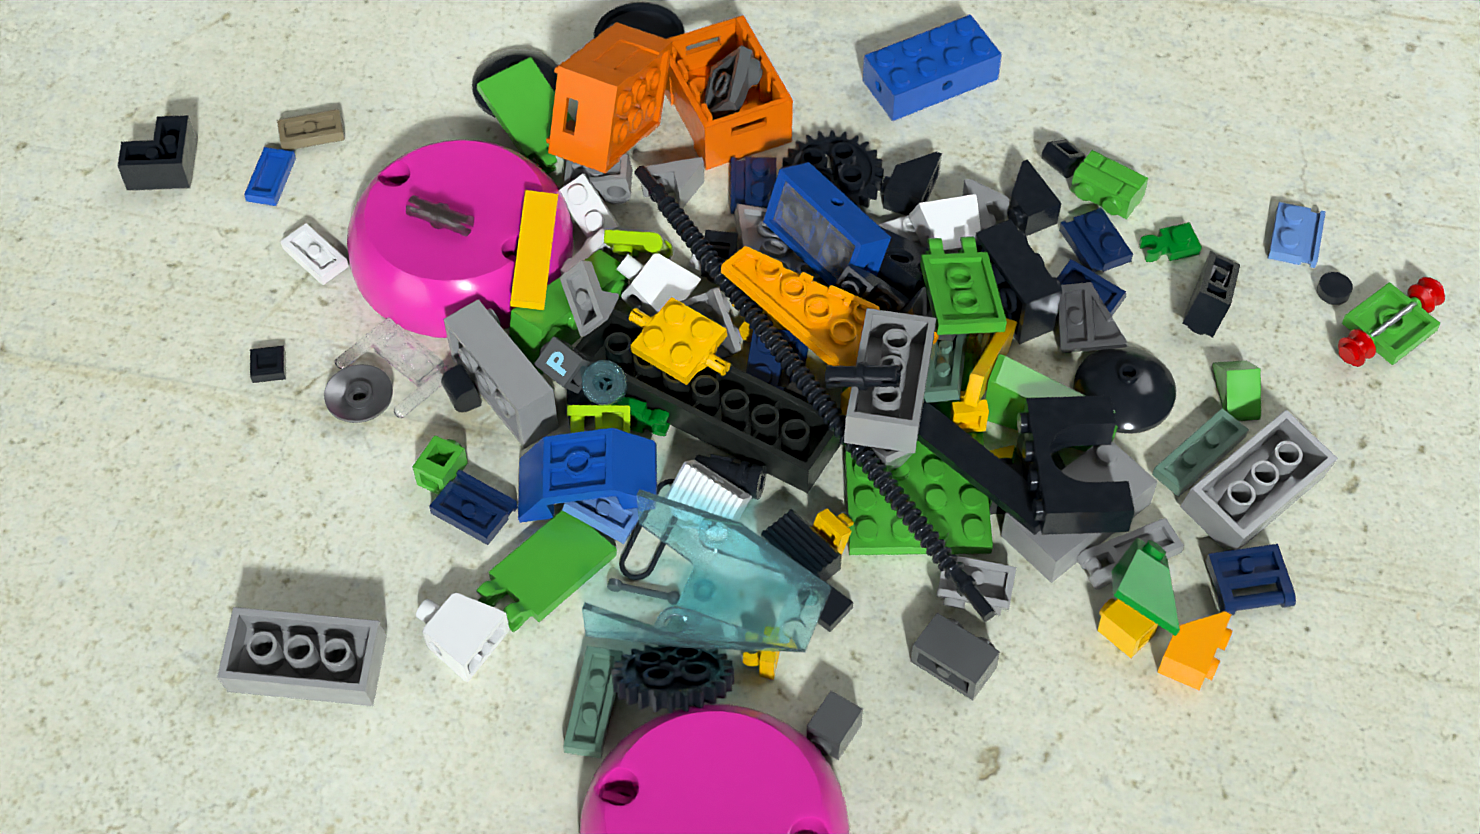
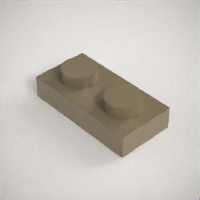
(310, 130)

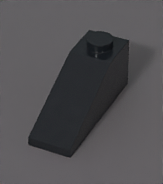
(1211, 295)

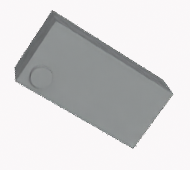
(502, 373)
(891, 415)
(1258, 482)
(1057, 553)
(302, 656)

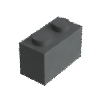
(955, 656)

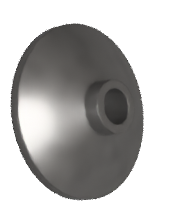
(357, 383)

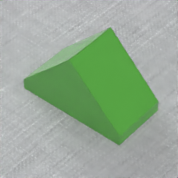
(1239, 388)

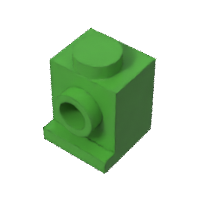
(439, 464)

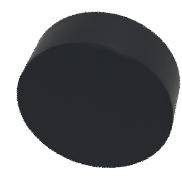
(1334, 288)

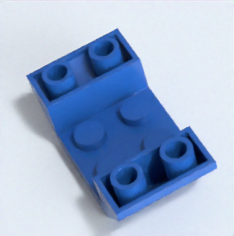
(585, 468)

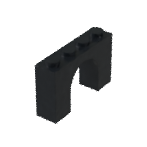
(1060, 501)

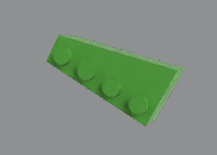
(534, 328)

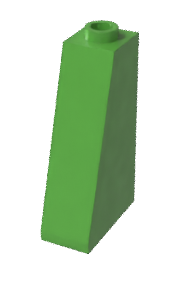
(1012, 384)

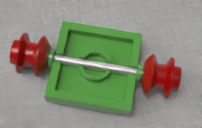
(1391, 322)

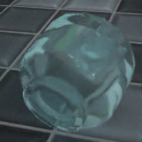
(596, 374)

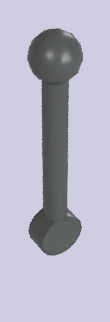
(616, 585)

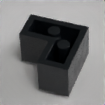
(163, 161)

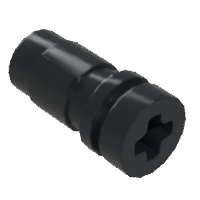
(746, 477)

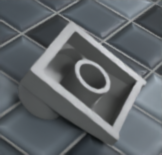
(730, 82)

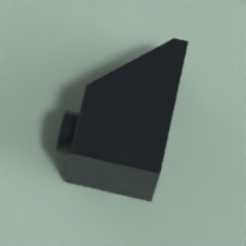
(911, 183)
(1032, 201)

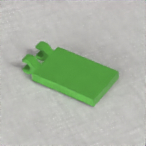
(524, 108)
(962, 289)
(546, 569)

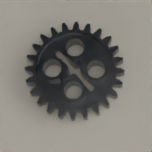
(852, 164)
(672, 677)

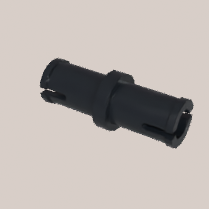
(863, 376)

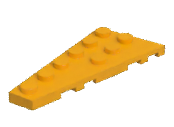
(819, 316)

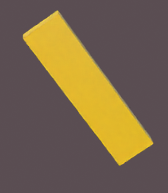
(534, 250)
(981, 373)

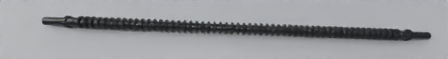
(818, 397)

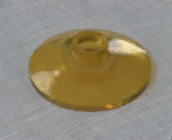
(977, 344)

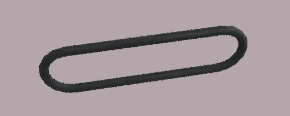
(632, 540)

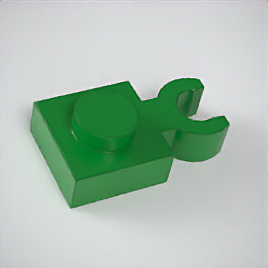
(1174, 241)
(643, 418)

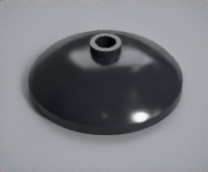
(644, 17)
(505, 60)
(1138, 400)

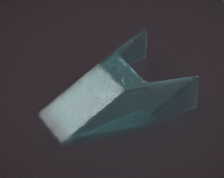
(736, 596)

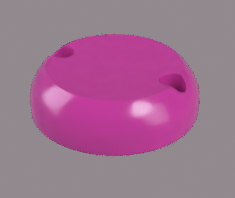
(428, 272)
(714, 775)

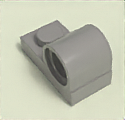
(613, 185)

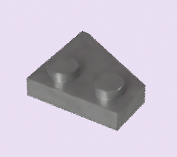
(1086, 321)

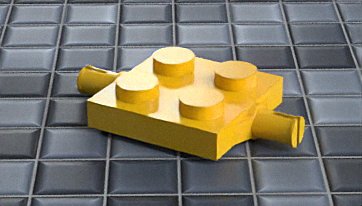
(679, 341)

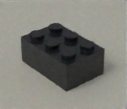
(1022, 280)

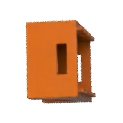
(618, 94)
(767, 109)

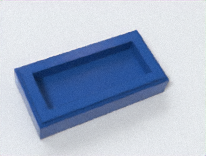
(270, 176)

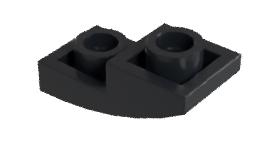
(871, 289)

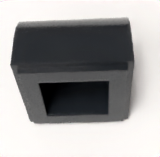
(1063, 157)
(460, 389)

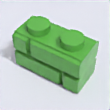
(1109, 185)

